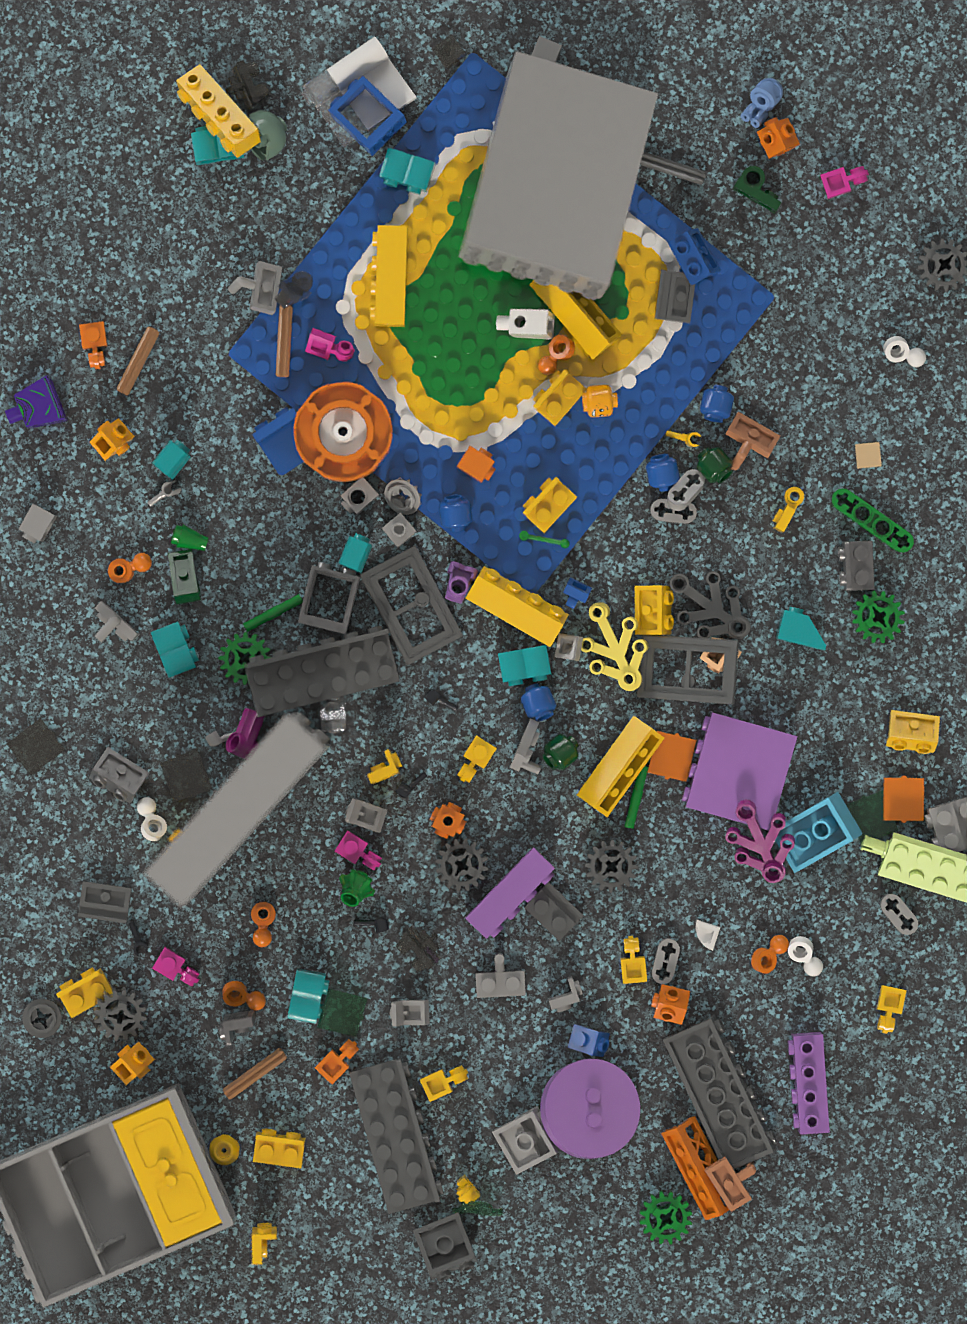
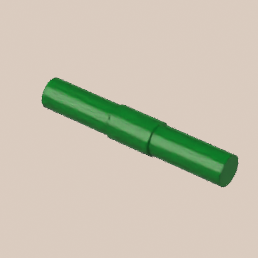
(273, 612)
(636, 797)

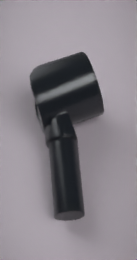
(433, 696)
(404, 789)
(381, 924)
(137, 939)

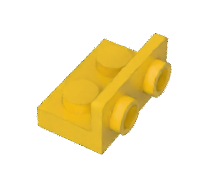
(559, 397)
(549, 504)
(653, 610)
(913, 731)
(381, 771)
(84, 993)
(279, 1149)
(259, 1241)

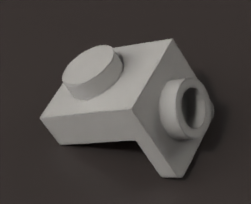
(365, 815)
(564, 1001)
(410, 1012)

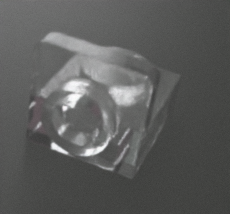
(333, 715)

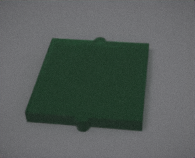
(869, 816)
(342, 1012)

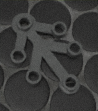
(713, 608)

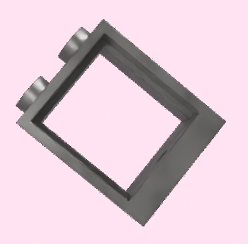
(345, 574)

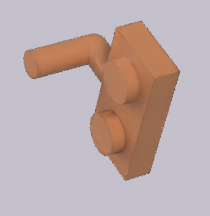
(752, 436)
(730, 1183)

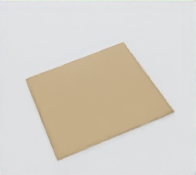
(868, 455)

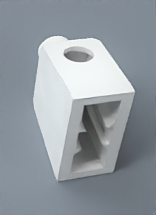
(538, 323)

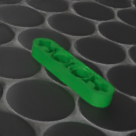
(870, 523)

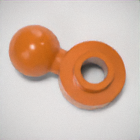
(548, 364)
(141, 562)
(262, 936)
(778, 945)
(254, 1000)

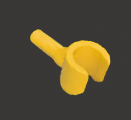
(683, 437)

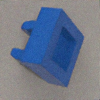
(576, 591)

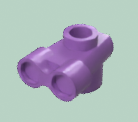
(461, 577)

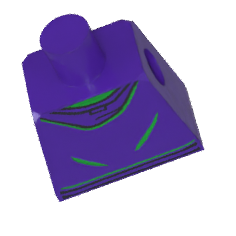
(37, 405)

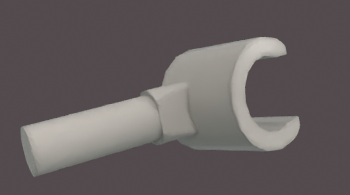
(166, 491)
(214, 739)

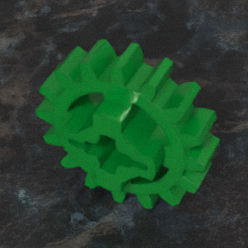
(885, 628)
(233, 646)
(674, 1223)

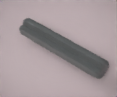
(673, 168)

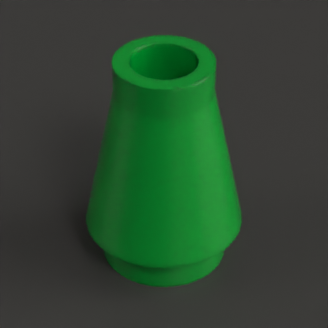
(188, 538)

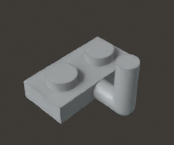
(263, 287)
(111, 621)
(523, 753)
(501, 982)

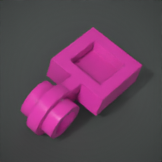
(837, 183)
(323, 345)
(352, 848)
(170, 965)

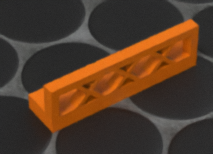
(693, 1168)

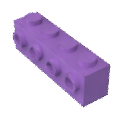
(510, 892)
(810, 1083)

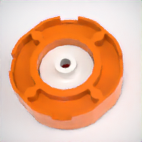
(340, 407)

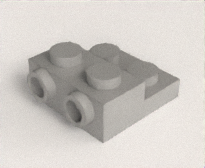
(949, 824)
(525, 1141)

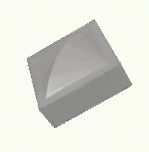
(568, 647)

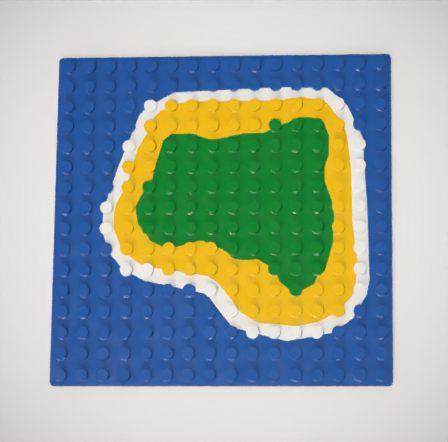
(467, 384)

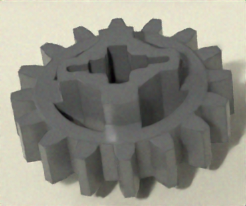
(934, 257)
(603, 857)
(451, 858)
(129, 1016)

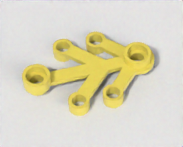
(616, 649)

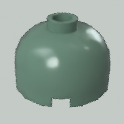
(271, 132)

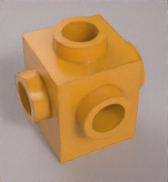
(112, 439)
(132, 1063)

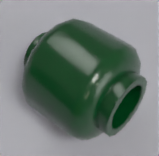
(715, 465)
(560, 752)

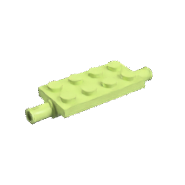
(921, 865)

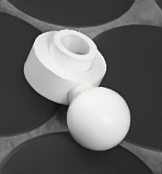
(915, 357)
(147, 808)
(812, 965)

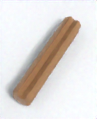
(284, 341)
(137, 360)
(254, 1073)

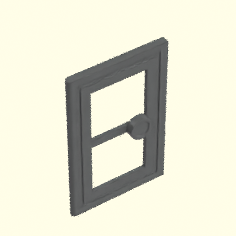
(432, 594)
(688, 681)

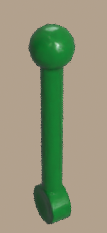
(524, 536)

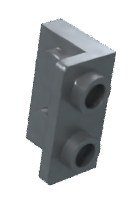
(857, 565)
(118, 775)
(236, 1021)

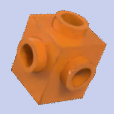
(778, 137)
(448, 810)
(670, 1004)

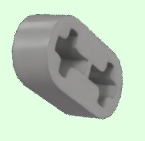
(689, 493)
(672, 517)
(894, 917)
(671, 962)

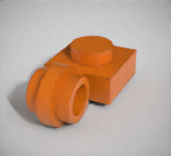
(93, 337)
(333, 1065)

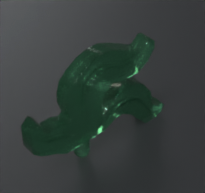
(478, 1207)

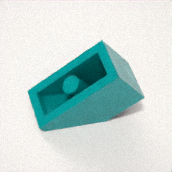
(799, 629)

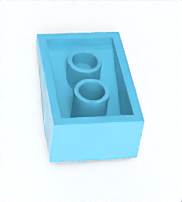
(819, 831)

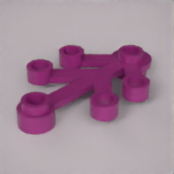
(760, 843)

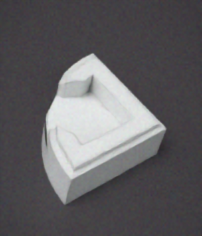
(707, 933)

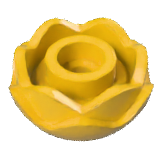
(227, 1142)

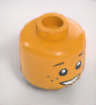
(599, 401)

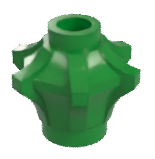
(355, 887)

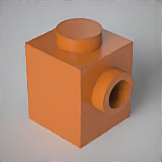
(477, 464)

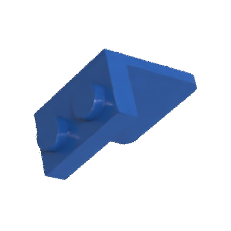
(278, 441)

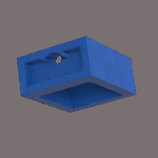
(383, 132)

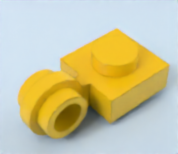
(784, 516)
(478, 753)
(633, 967)
(891, 1001)
(438, 1084)
(466, 1190)

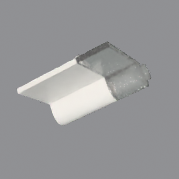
(364, 111)

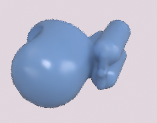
(764, 98)

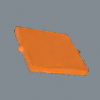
(672, 757)
(903, 799)

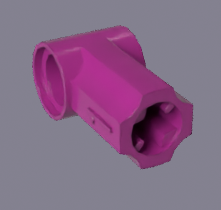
(243, 741)

